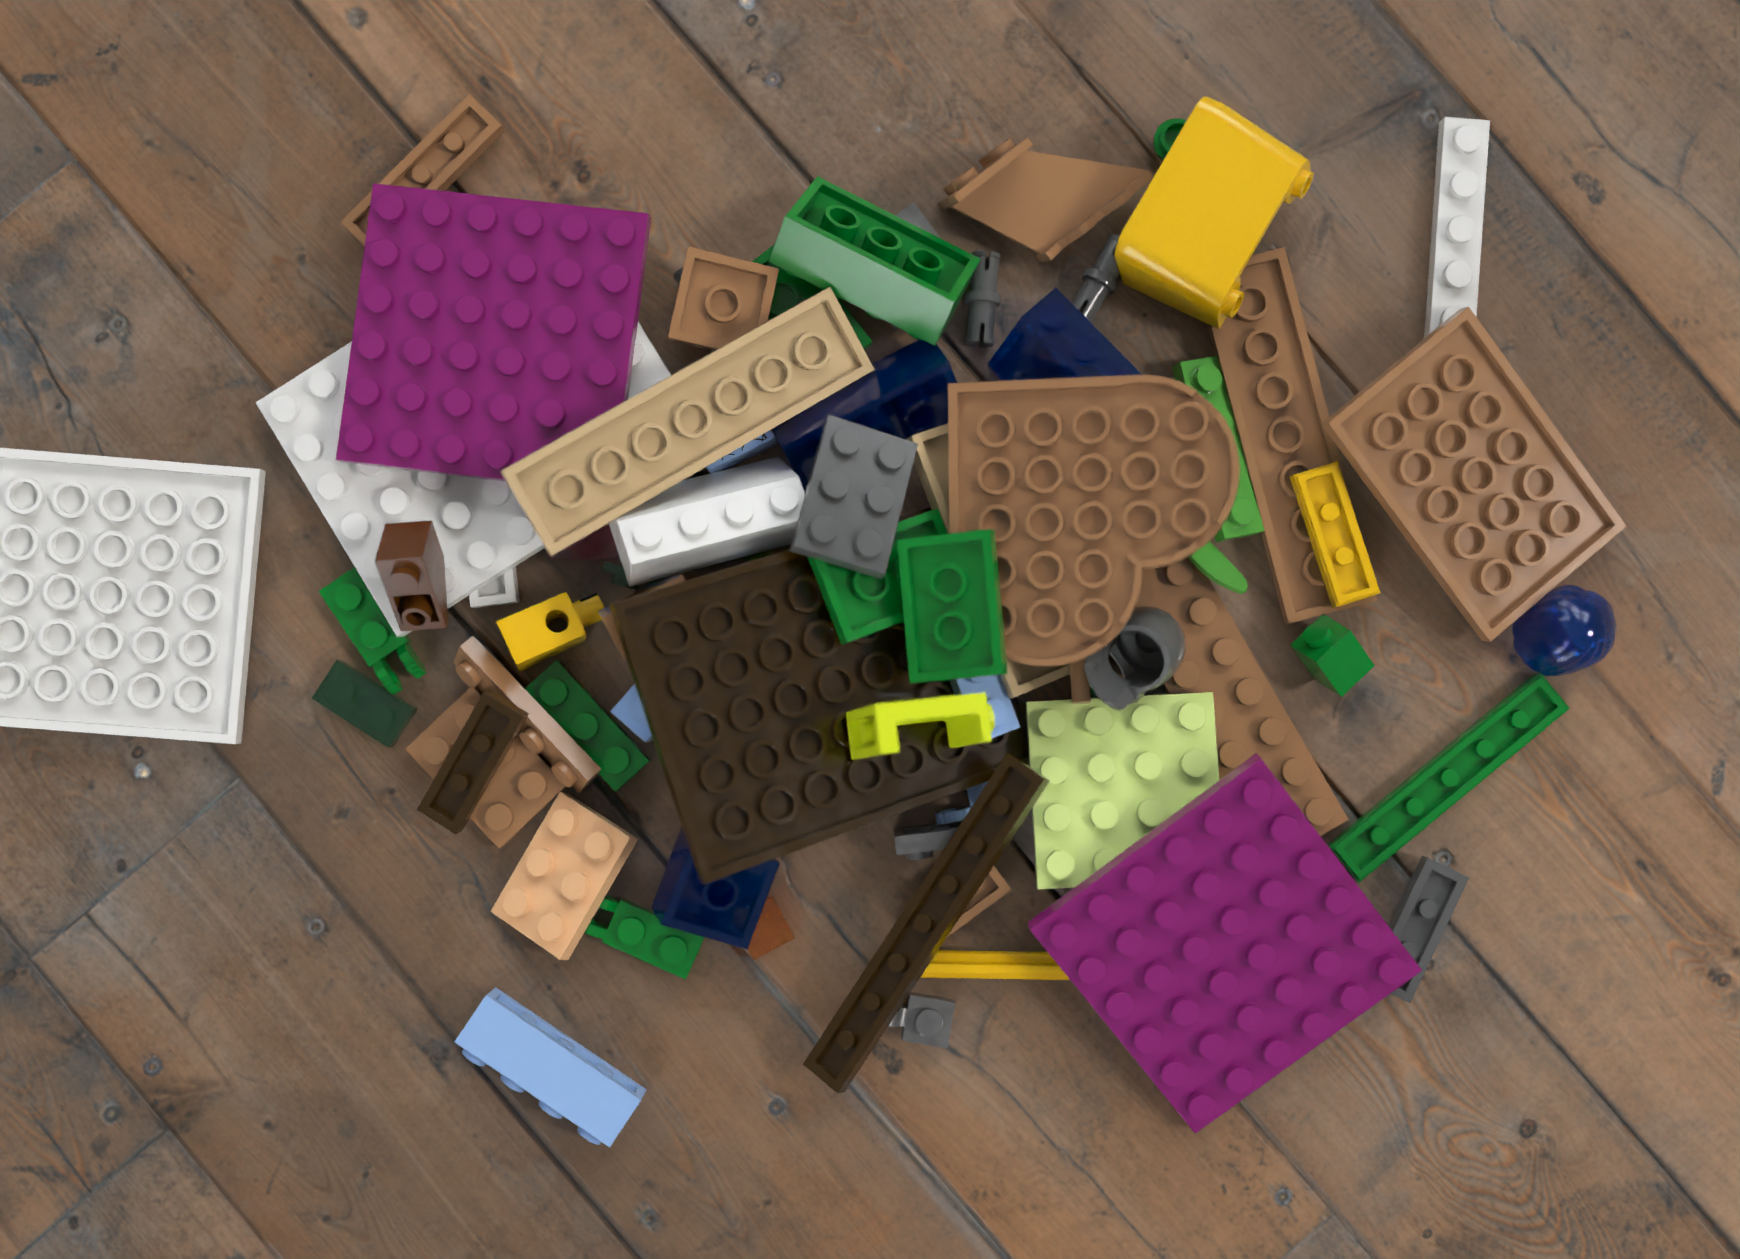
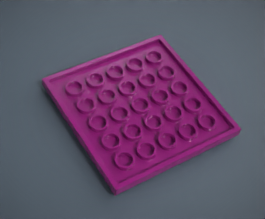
(487, 328)
(1224, 944)

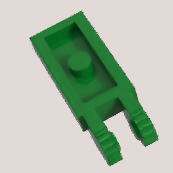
(369, 629)
(641, 935)

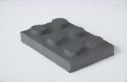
(854, 497)

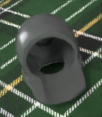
(1146, 653)

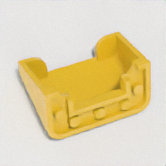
(1208, 212)

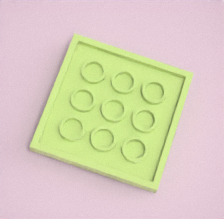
(1113, 776)

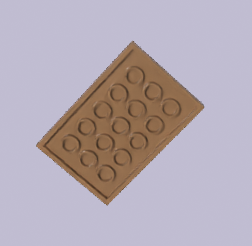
(1474, 474)

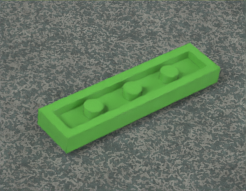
(1206, 378)

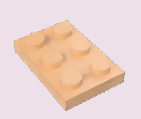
(564, 876)

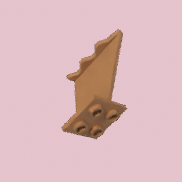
(1041, 196)

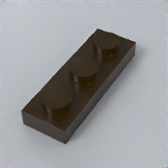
(472, 761)

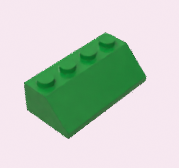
(873, 260)

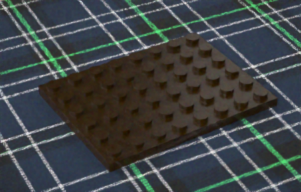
(753, 709)

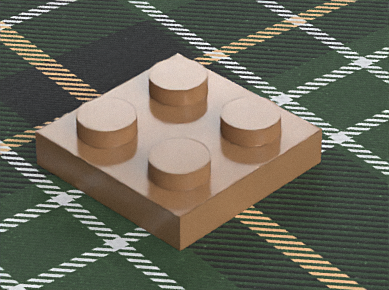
(720, 299)

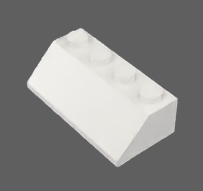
(710, 521)

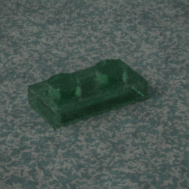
(364, 703)

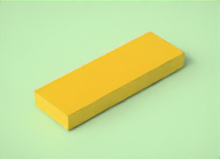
(1335, 534)

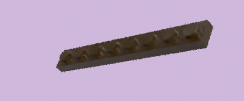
(925, 922)

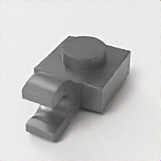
(925, 1019)

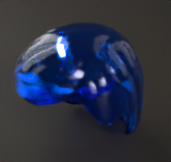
(1565, 631)

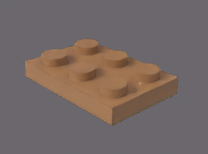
(517, 790)

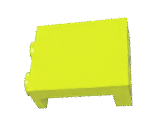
(874, 729)

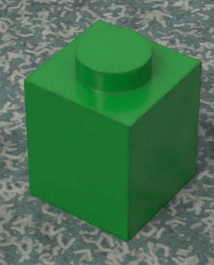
(1332, 655)

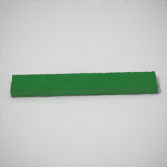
(1448, 777)

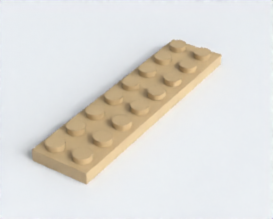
(687, 421)

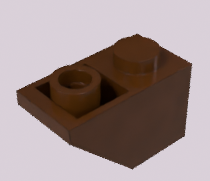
(413, 575)

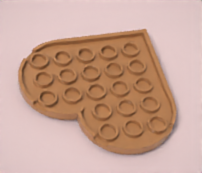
(1084, 496)

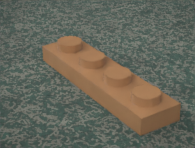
(437, 158)
(540, 731)

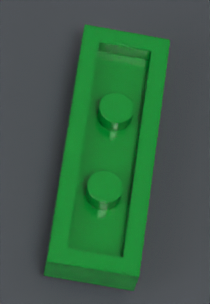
(588, 724)

